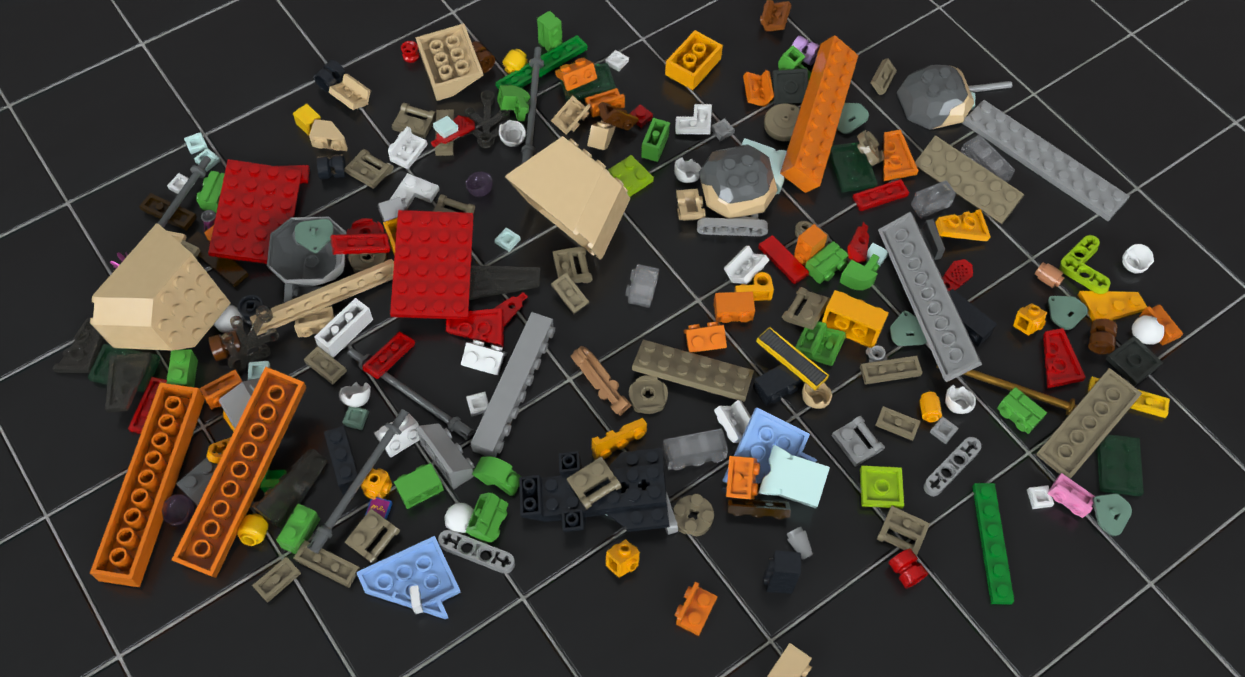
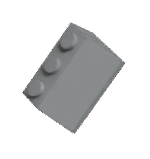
(237, 399)
(445, 454)

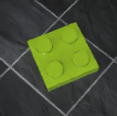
(631, 174)
(881, 487)

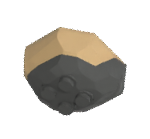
(936, 96)
(738, 181)

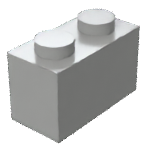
(389, 209)

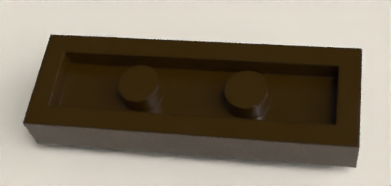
(157, 207)
(758, 507)

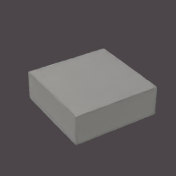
(722, 129)
(944, 430)

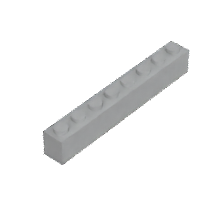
(512, 386)

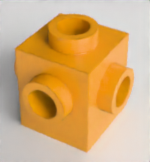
(1030, 319)
(377, 484)
(622, 558)

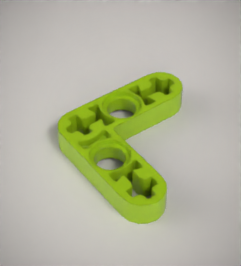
(1078, 264)

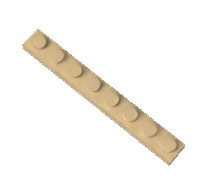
(328, 295)

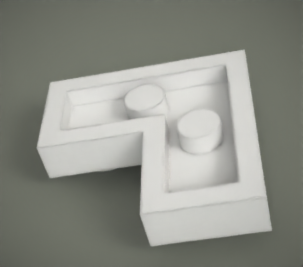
(698, 124)
(415, 187)

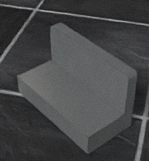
(933, 239)

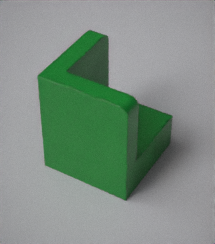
(271, 479)

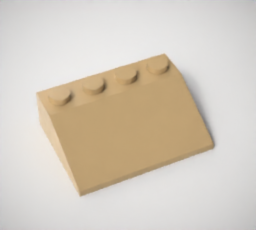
(449, 60)

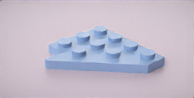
(764, 432)
(414, 566)

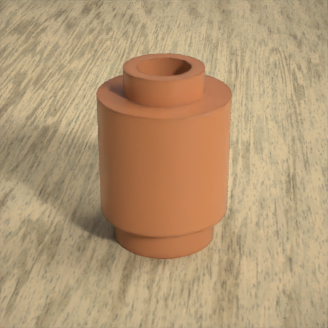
(1049, 275)

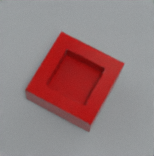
(643, 115)

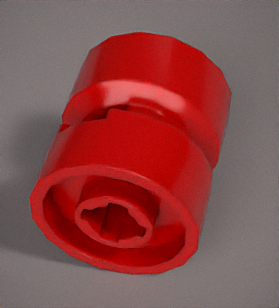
(908, 568)

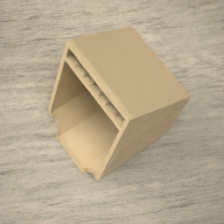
(573, 193)
(157, 297)

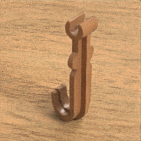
(600, 379)

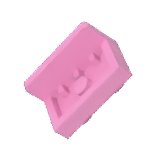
(1071, 495)

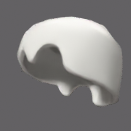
(512, 133)
(686, 170)
(1137, 258)
(223, 322)
(1148, 330)
(355, 395)
(960, 400)
(458, 517)

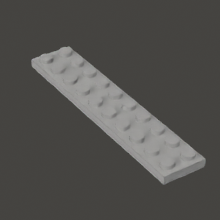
(1046, 160)
(929, 298)

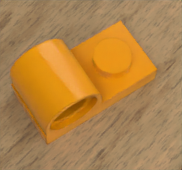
(760, 292)

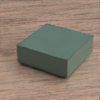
(355, 417)

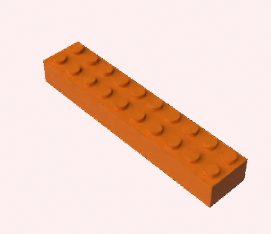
(819, 115)
(239, 472)
(147, 485)

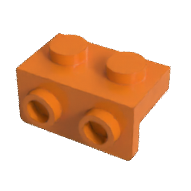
(576, 73)
(758, 88)
(611, 97)
(706, 337)
(218, 388)

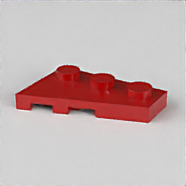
(481, 325)
(1060, 360)

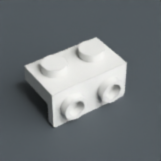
(406, 148)
(745, 266)
(483, 357)
(734, 420)
(404, 440)

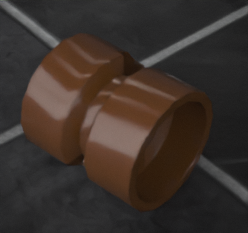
(484, 57)
(1103, 336)
(220, 350)

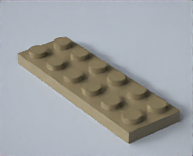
(969, 179)
(693, 370)
(1088, 424)

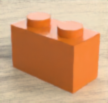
(809, 244)
(734, 307)

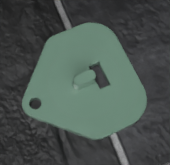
(849, 111)
(314, 239)
(1062, 307)
(903, 327)
(1107, 508)

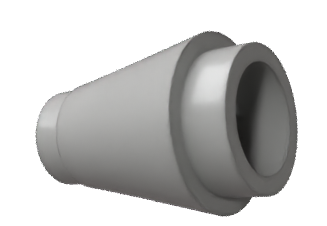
(800, 542)

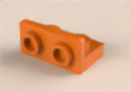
(1171, 330)
(742, 477)
(696, 609)

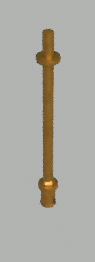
(1069, 406)

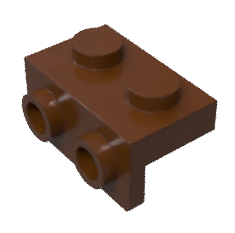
(617, 116)

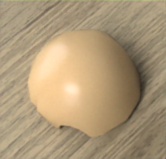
(817, 399)

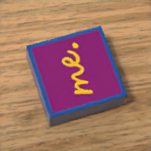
(380, 506)

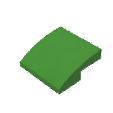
(821, 343)

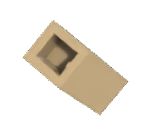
(326, 135)
(600, 135)

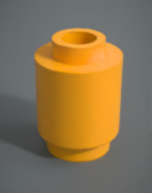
(930, 407)

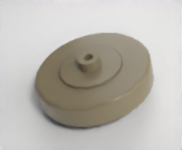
(781, 120)

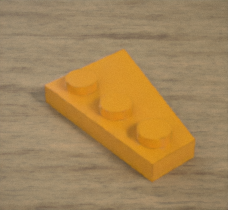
(964, 226)
(1112, 304)
(619, 440)

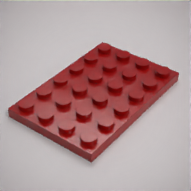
(250, 207)
(432, 265)

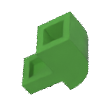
(792, 60)
(514, 99)
(859, 276)
(497, 472)

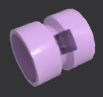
(812, 49)

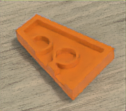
(897, 157)

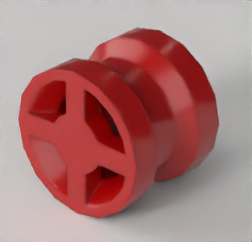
(410, 51)

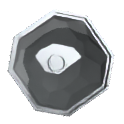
(299, 265)

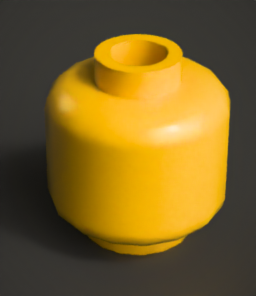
(514, 60)
(252, 529)

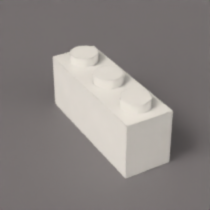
(343, 328)

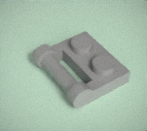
(852, 443)

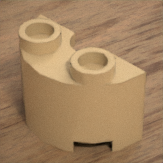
(689, 205)

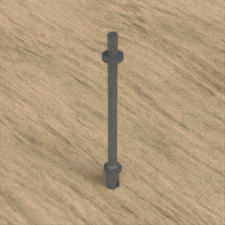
(536, 63)
(197, 172)
(453, 423)
(324, 532)

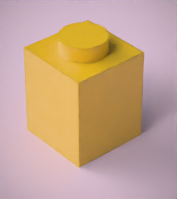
(305, 117)

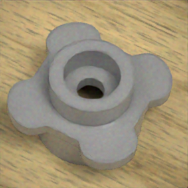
(879, 350)

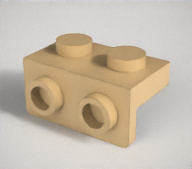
(351, 92)
(570, 114)
(313, 322)

